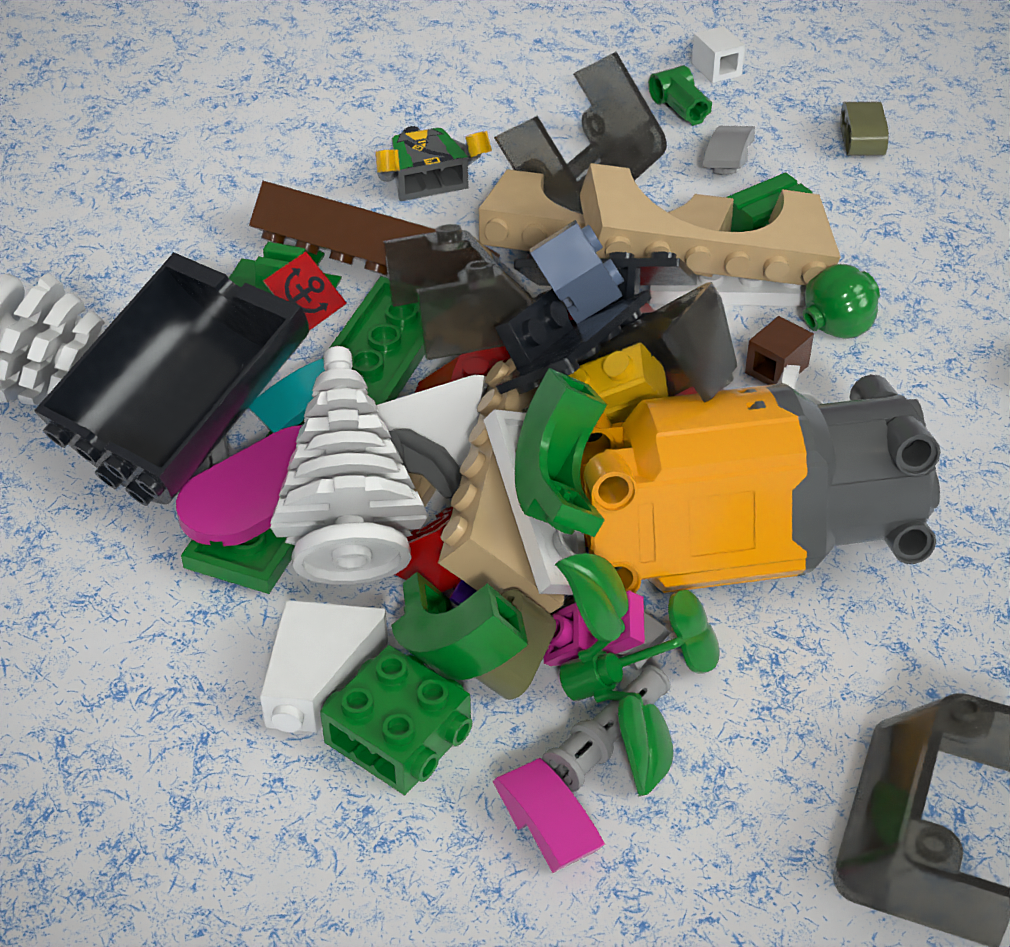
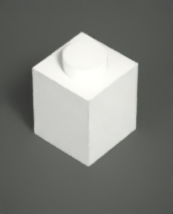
(718, 54)

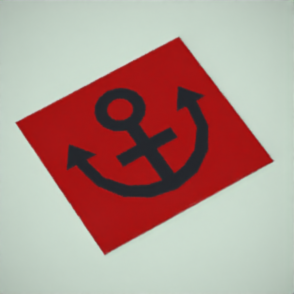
(308, 287)

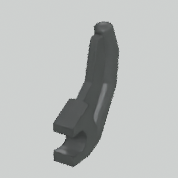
(427, 459)

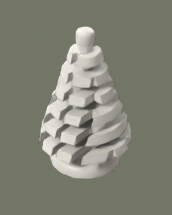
(43, 343)
(345, 486)

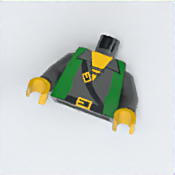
(429, 161)

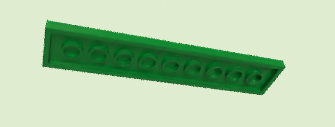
(385, 352)

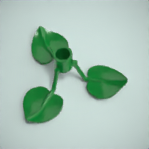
(595, 673)

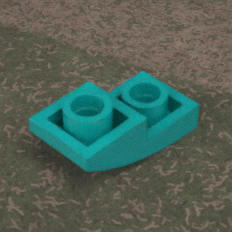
(287, 400)

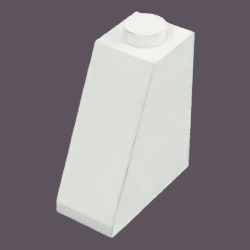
(440, 413)
(314, 656)

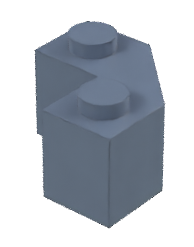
(577, 271)

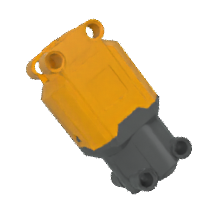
(759, 484)

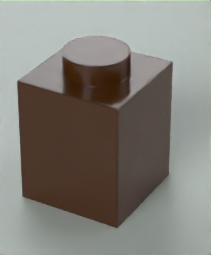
(776, 347)

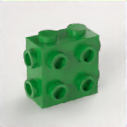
(397, 719)

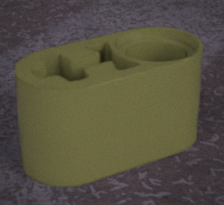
(864, 128)
(517, 673)

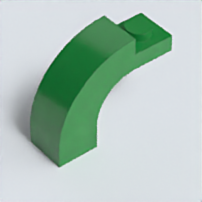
(552, 454)
(458, 640)

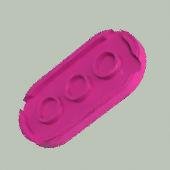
(239, 494)

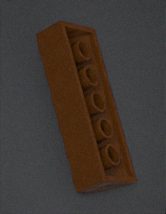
(329, 226)

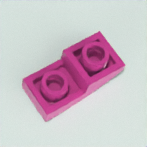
(573, 634)
(551, 811)

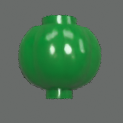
(841, 301)

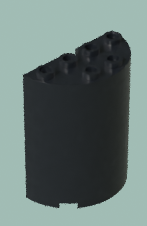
(171, 377)

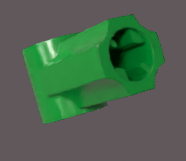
(679, 91)

